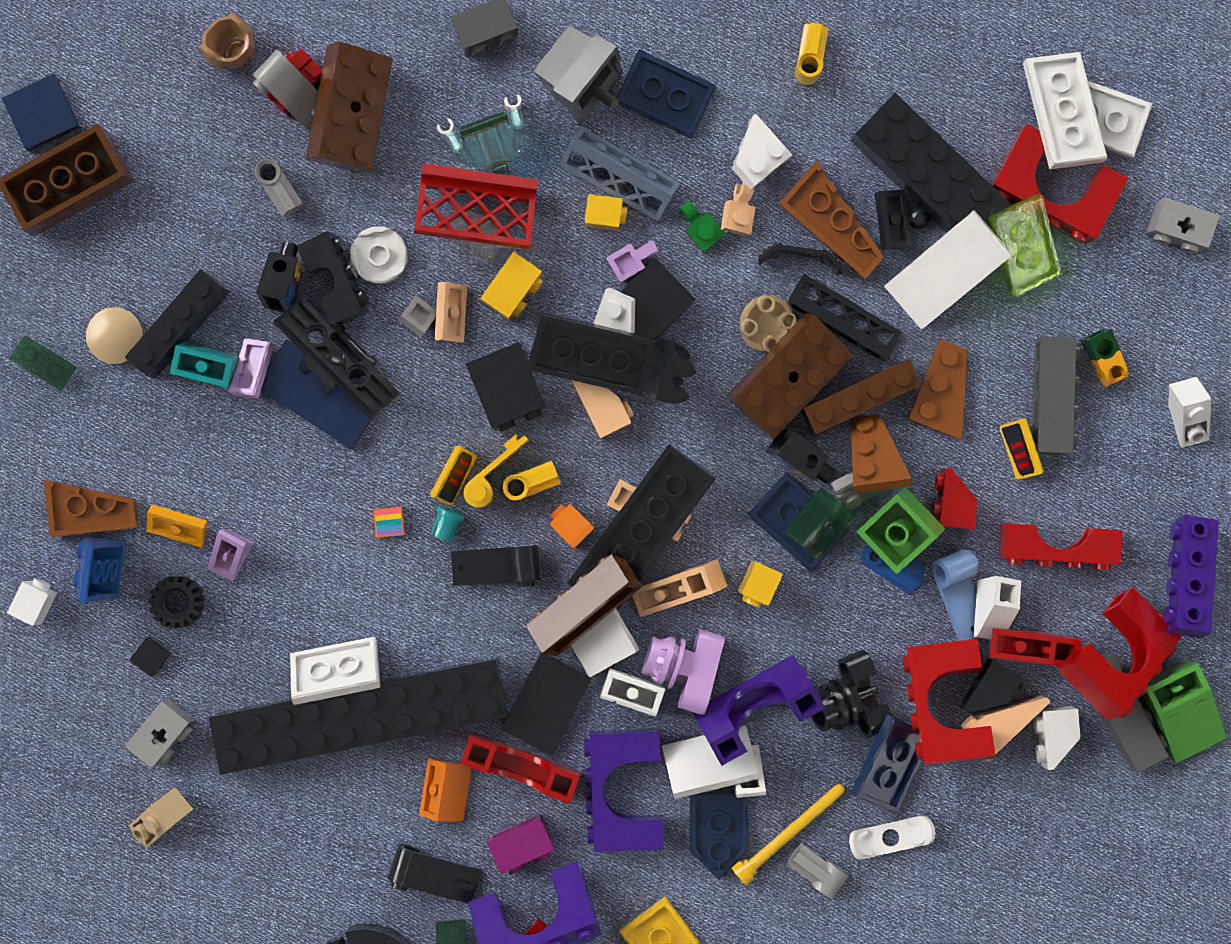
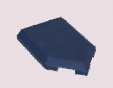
(718, 829)

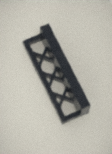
(843, 327)

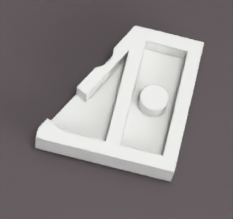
(759, 153)

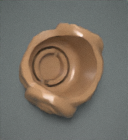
(228, 42)

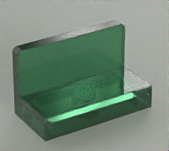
(819, 523)

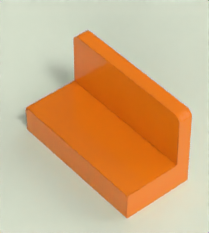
(445, 791)

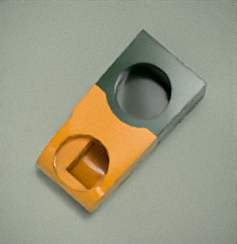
(1105, 356)

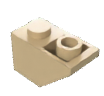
(160, 817)

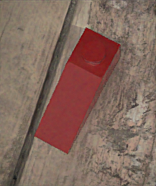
(1032, 646)

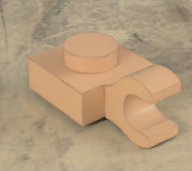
(737, 214)

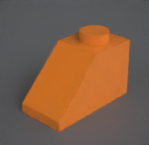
(570, 524)

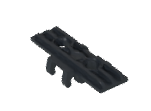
(331, 363)

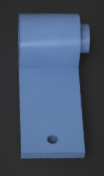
(954, 584)

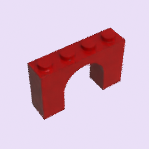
(1081, 219)
(1102, 684)
(938, 743)

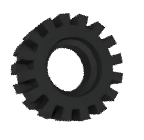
(159, 602)

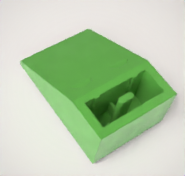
(1184, 710)

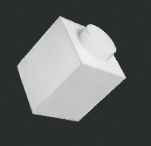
(32, 602)

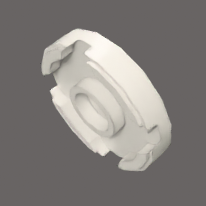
(379, 255)

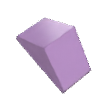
(229, 553)

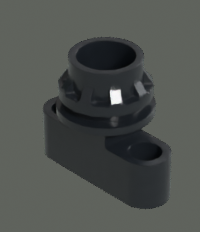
(851, 699)

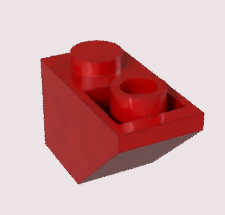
(955, 502)

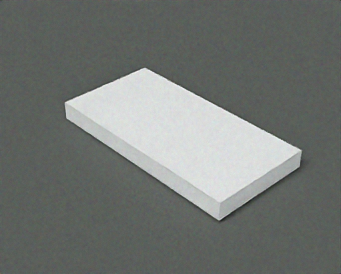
(1064, 110)
(948, 270)

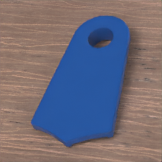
(906, 579)

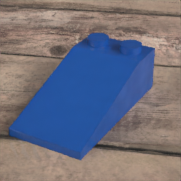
(99, 569)

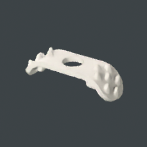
(911, 831)

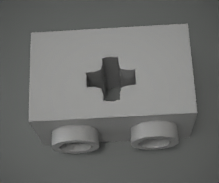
(1197, 222)
(146, 741)

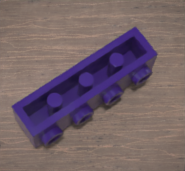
(1191, 576)

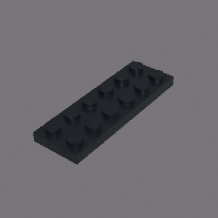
(651, 514)

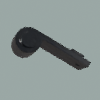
(496, 566)
(433, 875)

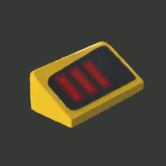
(1021, 449)
(453, 475)

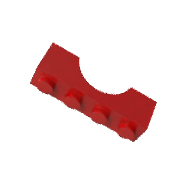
(1095, 546)
(508, 761)

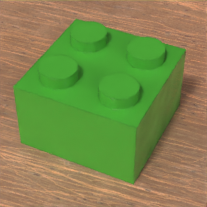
(901, 530)

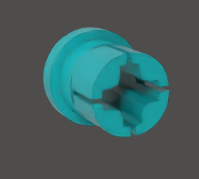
(446, 523)

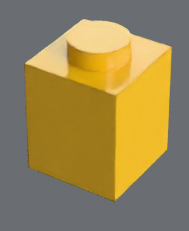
(605, 212)

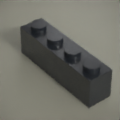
(177, 324)

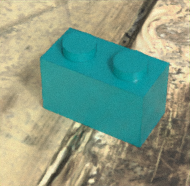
(204, 364)

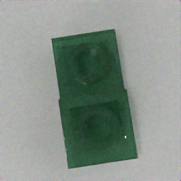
(42, 363)

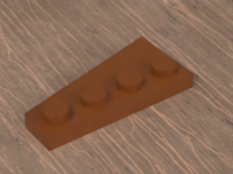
(832, 222)

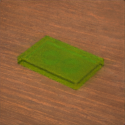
(1029, 238)

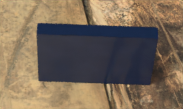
(665, 93)
(779, 509)
(889, 766)

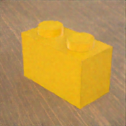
(512, 287)
(759, 584)

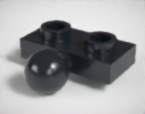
(896, 221)

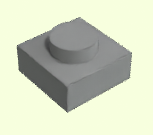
(418, 316)

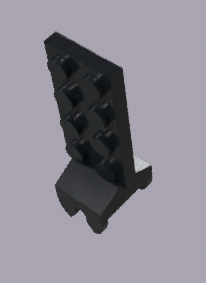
(610, 358)

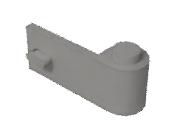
(288, 87)

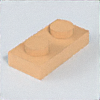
(451, 312)

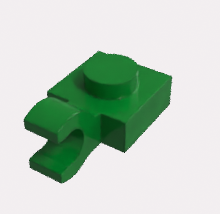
(703, 230)

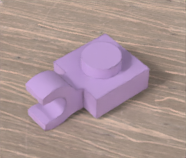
(628, 261)

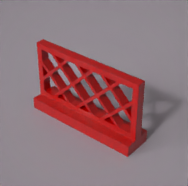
(476, 184)

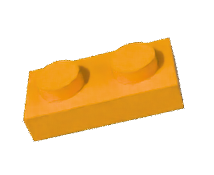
(176, 526)

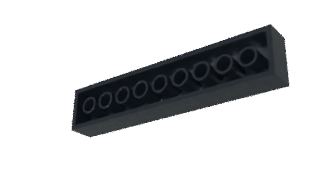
(394, 711)

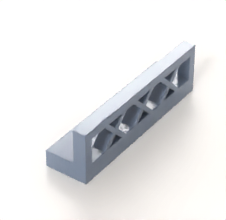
(623, 165)

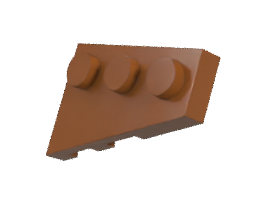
(942, 391)
(875, 457)
(84, 510)

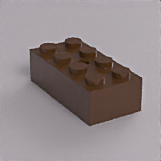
(349, 108)
(39, 188)
(767, 393)

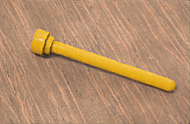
(747, 869)

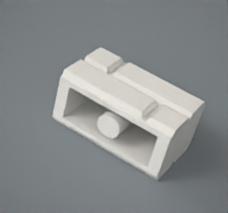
(632, 692)

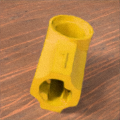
(811, 52)
(534, 480)

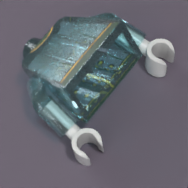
(490, 140)

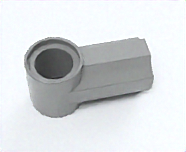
(278, 189)
(823, 874)

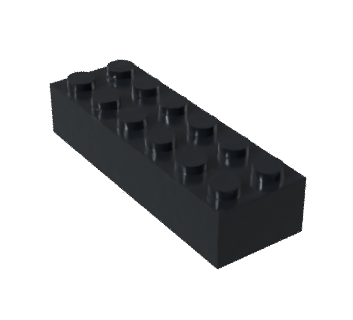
(926, 166)

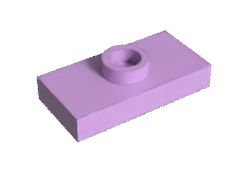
(251, 368)

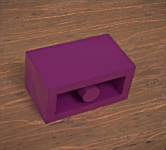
(521, 844)

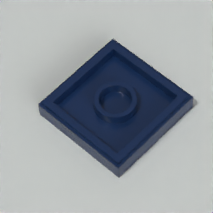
(40, 112)

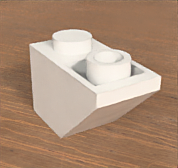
(1190, 411)
(996, 604)
(1057, 733)

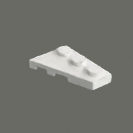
(616, 311)

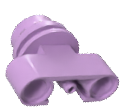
(693, 669)

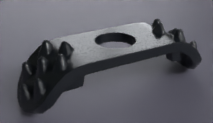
(826, 258)

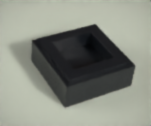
(150, 656)

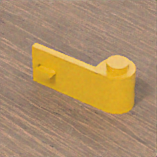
(479, 490)

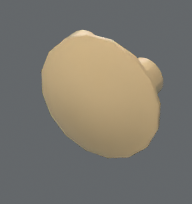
(766, 322)
(113, 334)

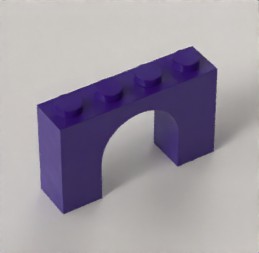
(779, 684)
(611, 829)
(573, 923)

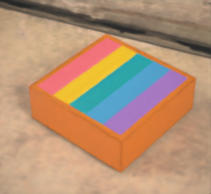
(389, 522)

